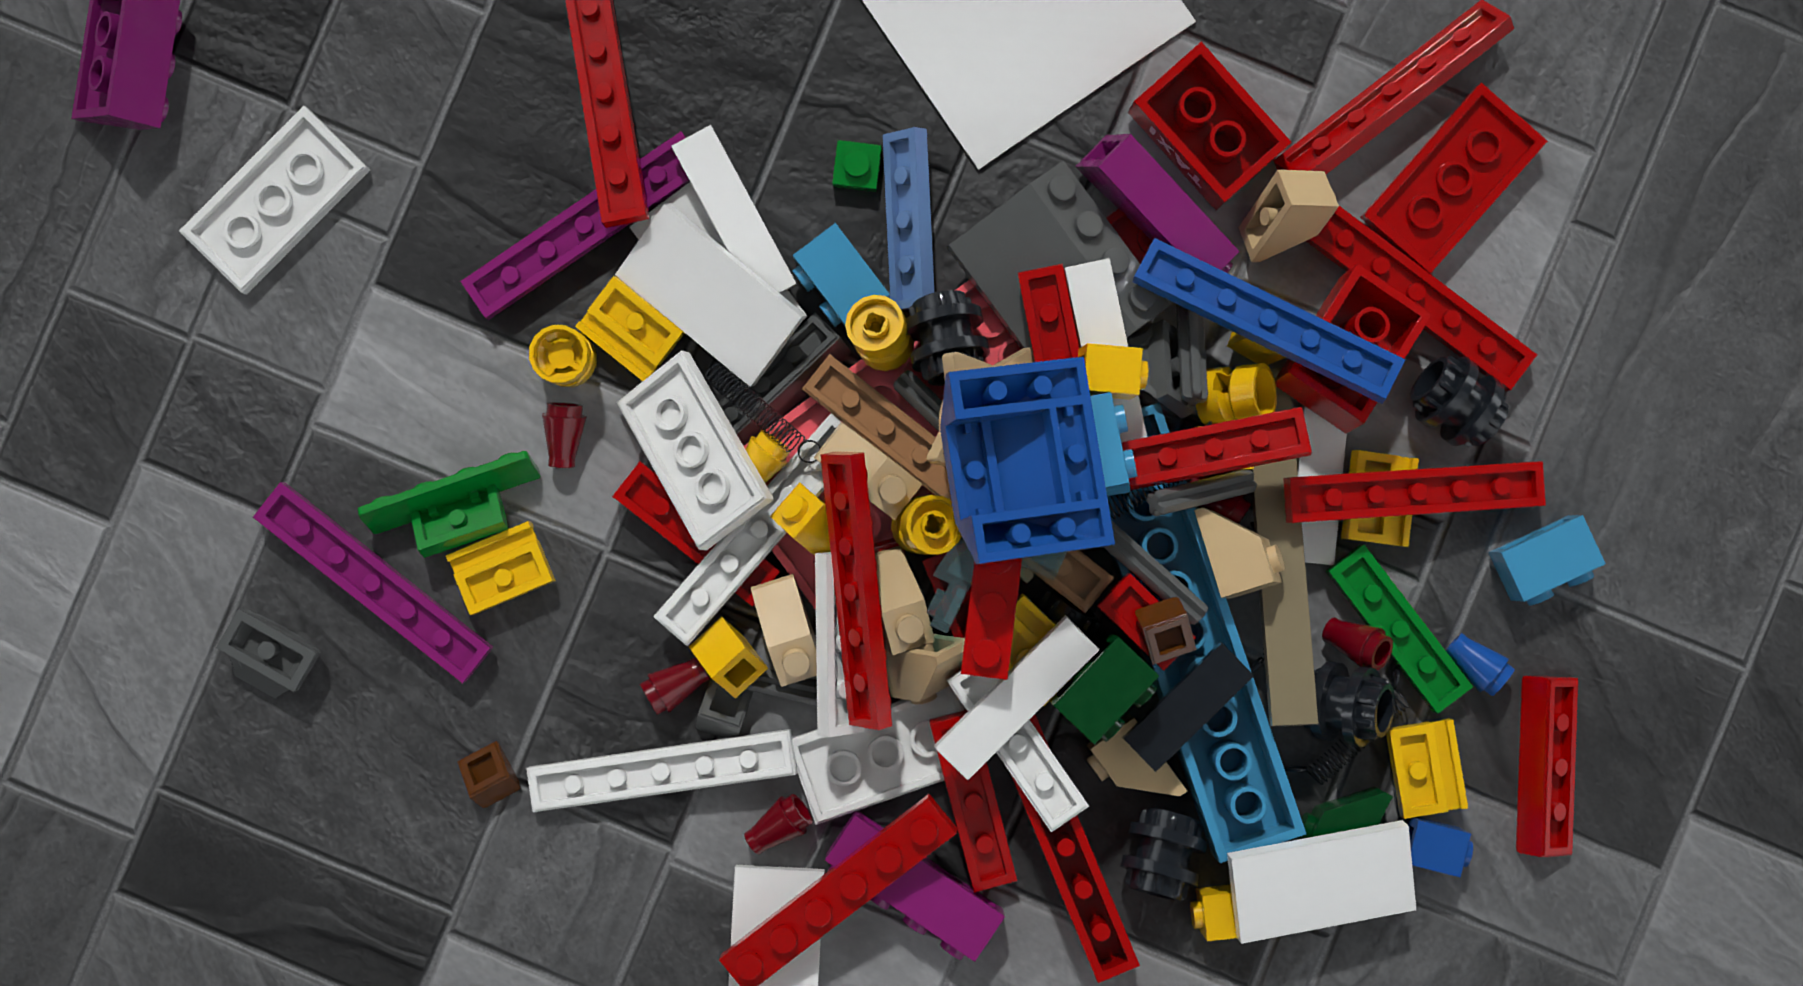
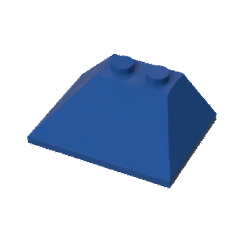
(1024, 460)

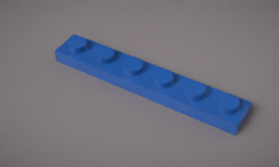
(1268, 321)

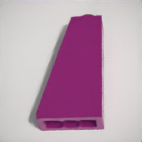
(1154, 200)

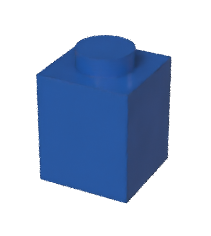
(1439, 846)

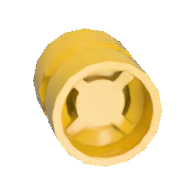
(879, 332)
(562, 356)
(1238, 393)
(926, 526)

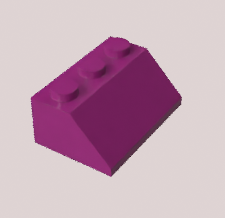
(127, 63)

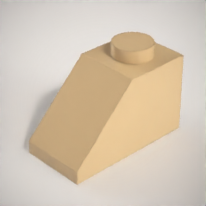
(1287, 213)
(888, 483)
(1238, 556)
(902, 603)
(786, 629)
(924, 670)
(1127, 768)

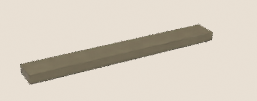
(1284, 605)

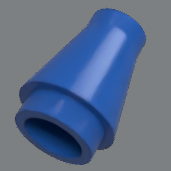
(1481, 665)

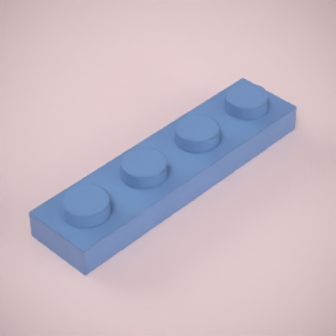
(908, 215)

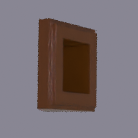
(1165, 630)
(488, 775)

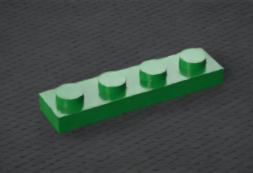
(1414, 645)

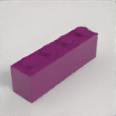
(928, 896)

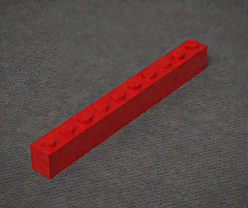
(1069, 860)

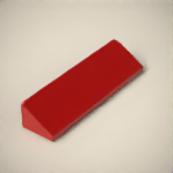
(1547, 766)

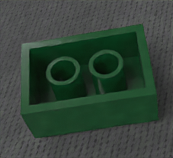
(1106, 689)

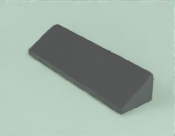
(786, 376)

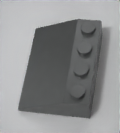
(1044, 227)

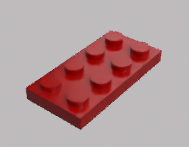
(1454, 178)

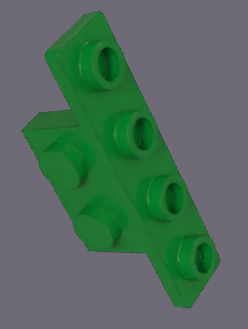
(453, 507)

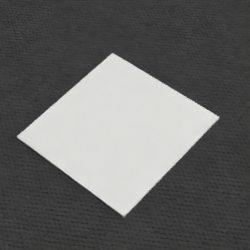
(1019, 63)

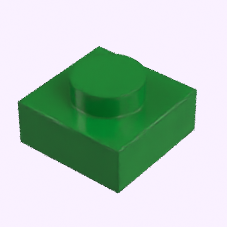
(857, 165)

